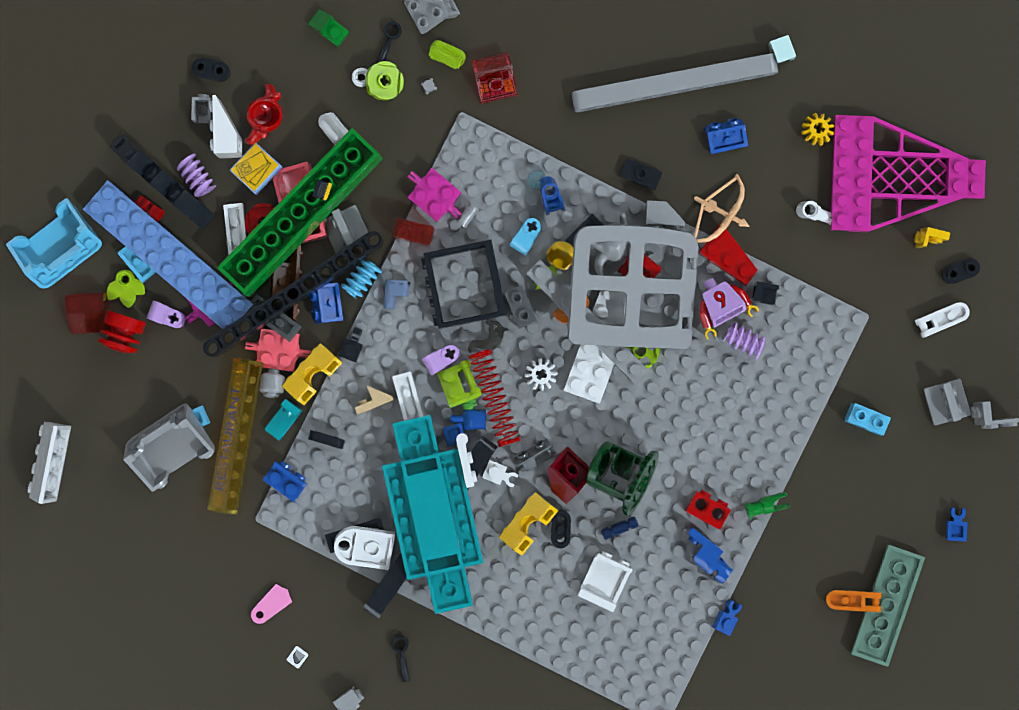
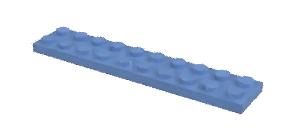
(167, 256)

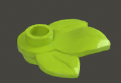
(125, 291)

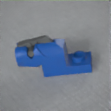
(708, 558)

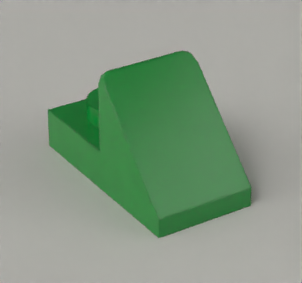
(328, 28)

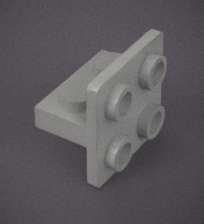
(345, 227)
(947, 402)

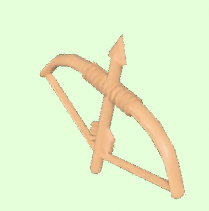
(712, 206)

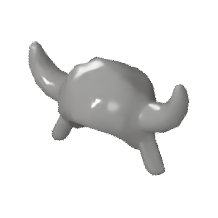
(611, 250)

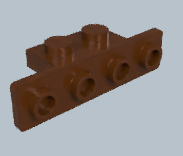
(286, 275)

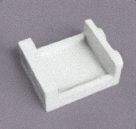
(605, 580)

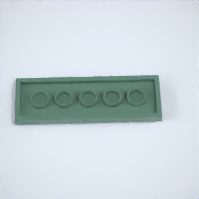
(897, 582)

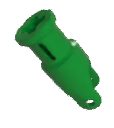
(765, 505)

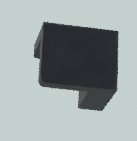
(764, 293)

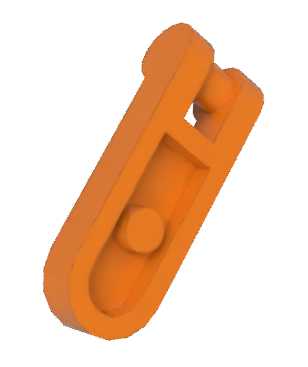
(853, 600)

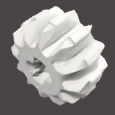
(543, 380)

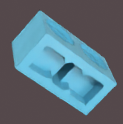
(867, 419)

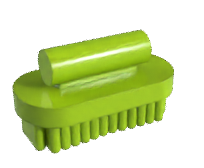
(447, 54)

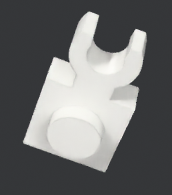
(496, 473)

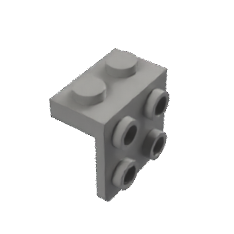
(983, 416)

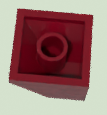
(567, 475)

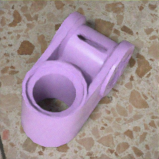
(163, 314)
(437, 360)

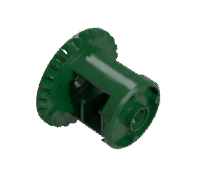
(622, 466)

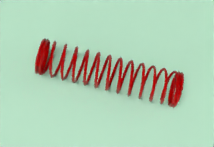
(487, 352)

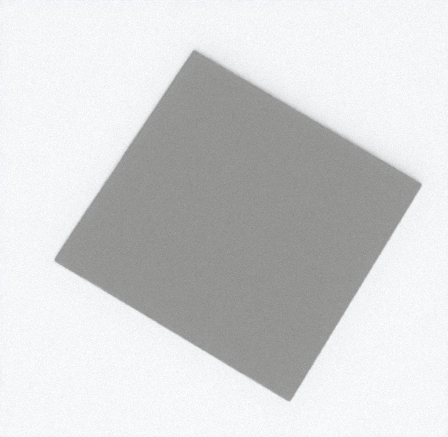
(704, 408)

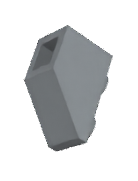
(662, 214)

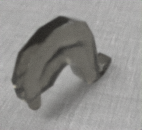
(496, 335)

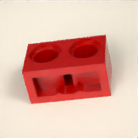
(705, 513)

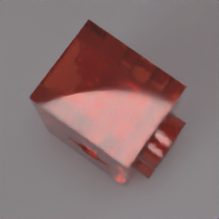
(413, 232)

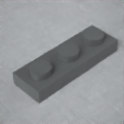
(282, 325)

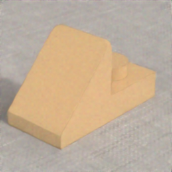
(378, 398)

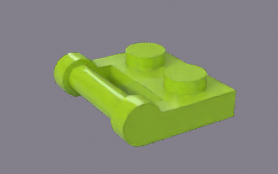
(453, 387)

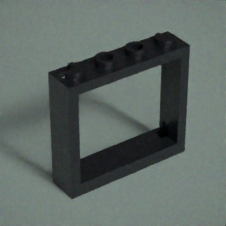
(434, 299)

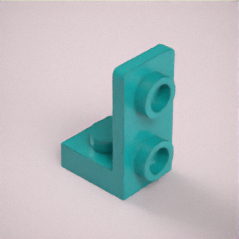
(283, 419)

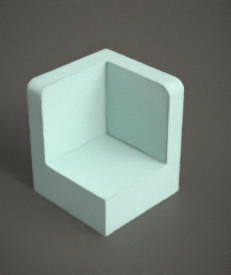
(782, 49)

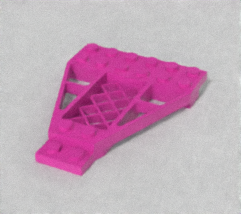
(854, 167)

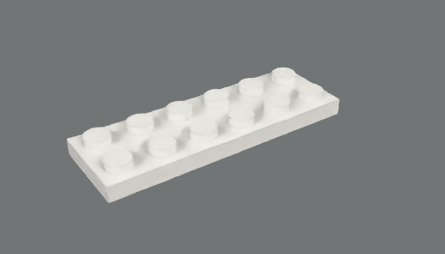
(591, 365)

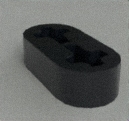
(326, 439)

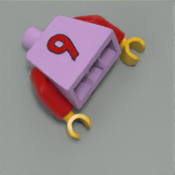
(722, 303)

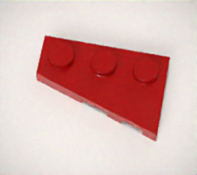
(729, 257)

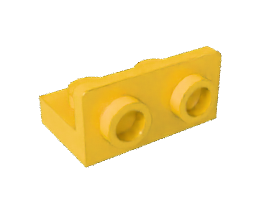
(930, 235)

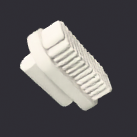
(332, 127)

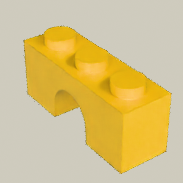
(300, 381)
(516, 533)

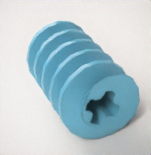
(361, 278)

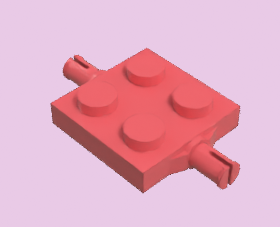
(276, 351)

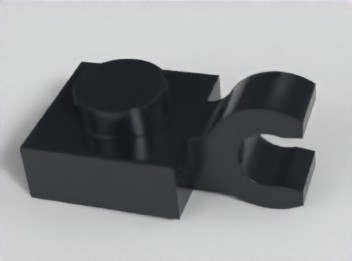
(351, 348)

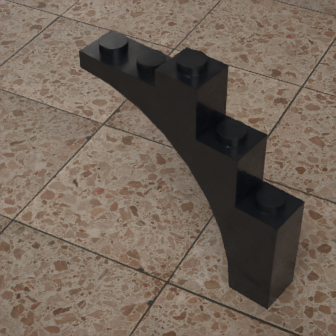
(161, 181)

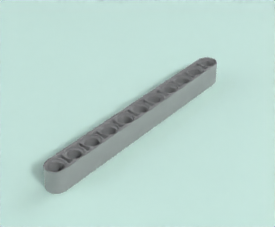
(674, 82)

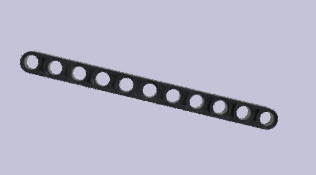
(283, 295)
(396, 574)

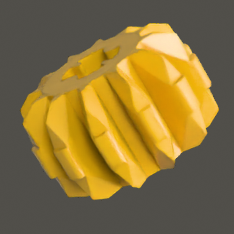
(811, 131)

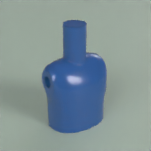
(471, 419)

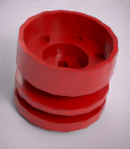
(121, 332)

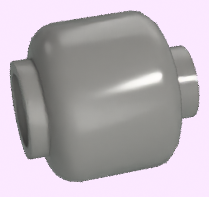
(271, 383)

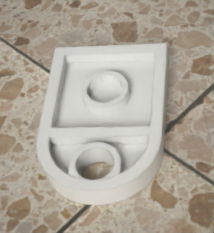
(366, 547)

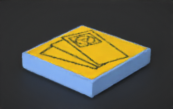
(256, 168)

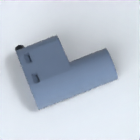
(392, 289)

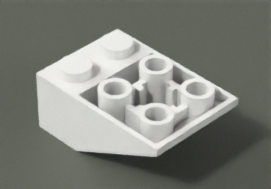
(226, 138)

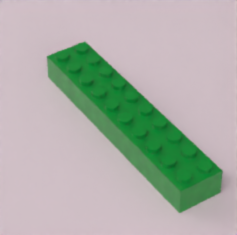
(299, 213)

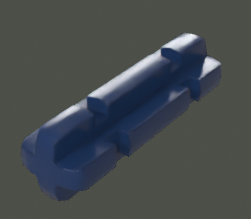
(619, 528)

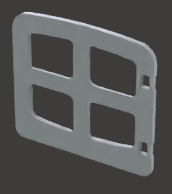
(633, 285)

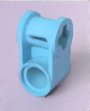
(524, 239)

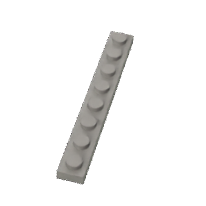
(560, 295)

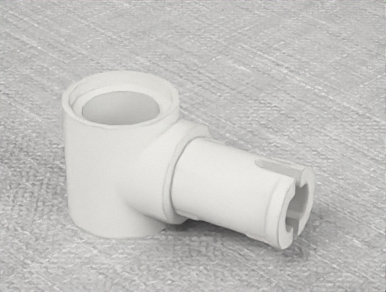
(816, 212)

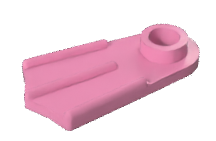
(271, 604)

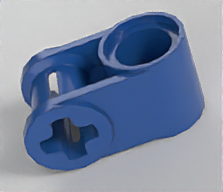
(551, 198)

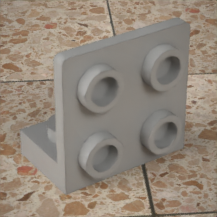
(430, 12)

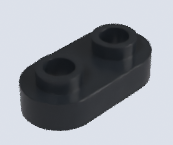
(210, 70)
(961, 271)
(561, 529)

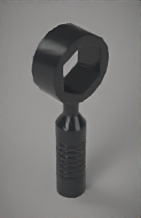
(386, 46)
(403, 662)

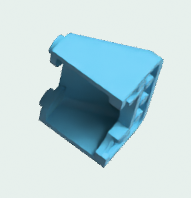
(56, 247)

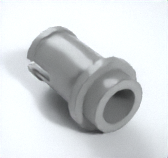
(467, 215)

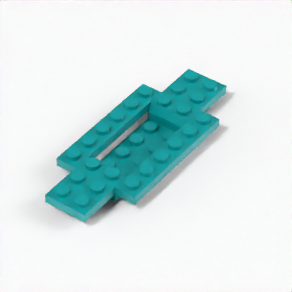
(425, 514)

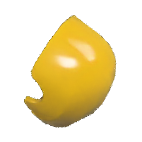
(560, 255)

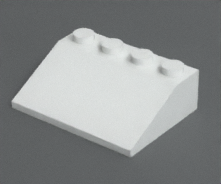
(49, 462)

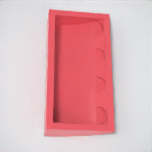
(285, 181)

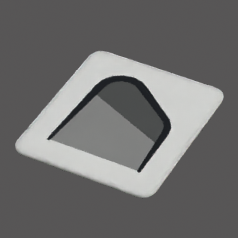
(297, 657)

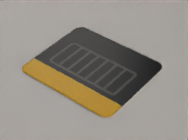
(322, 189)

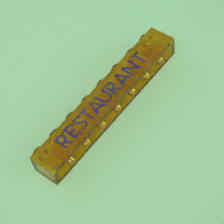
(235, 436)

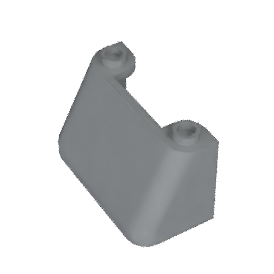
(167, 446)

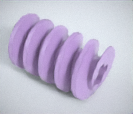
(194, 176)
(745, 340)

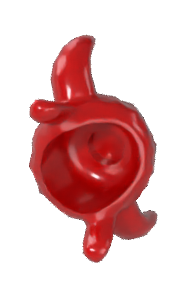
(264, 115)

